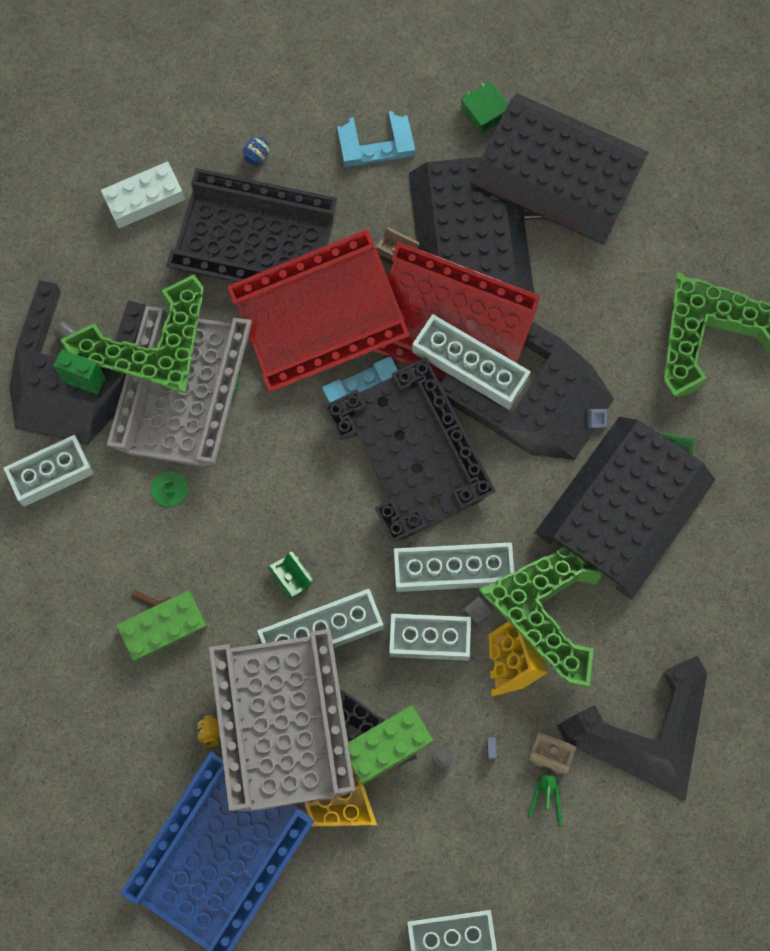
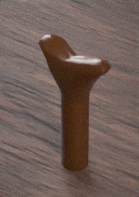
(147, 600)

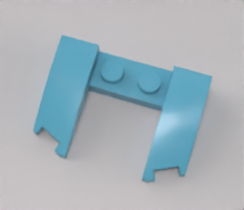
(358, 155)
(378, 373)

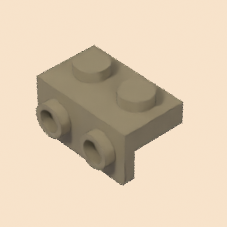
(388, 243)
(552, 753)

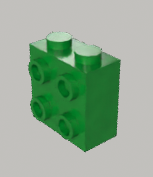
(484, 107)

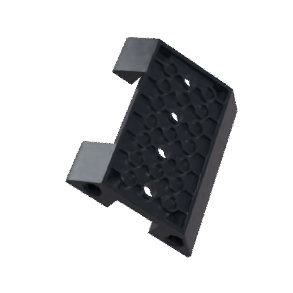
(431, 440)

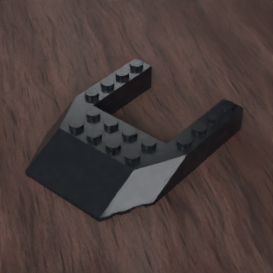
(40, 396)
(553, 409)

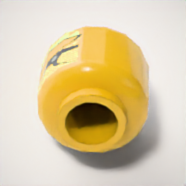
(209, 731)

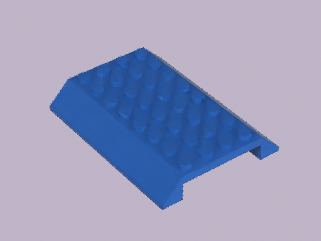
(214, 863)

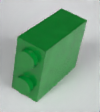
(79, 371)

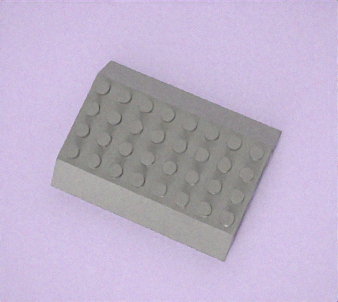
(175, 424)
(281, 723)

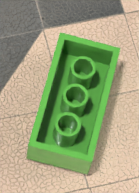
(161, 626)
(388, 745)

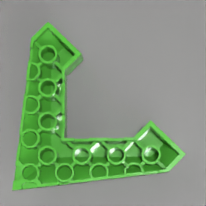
(702, 304)
(164, 365)
(521, 599)

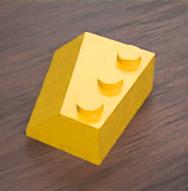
(514, 660)
(345, 810)

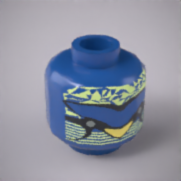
(255, 150)

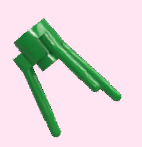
(549, 786)

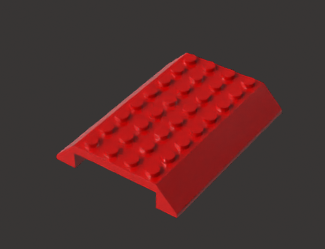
(464, 298)
(319, 310)

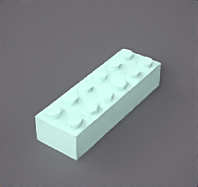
(471, 361)
(451, 566)
(347, 618)

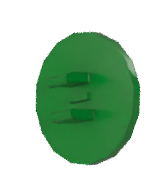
(169, 488)

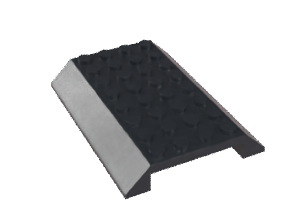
(559, 168)
(469, 223)
(248, 226)
(627, 503)

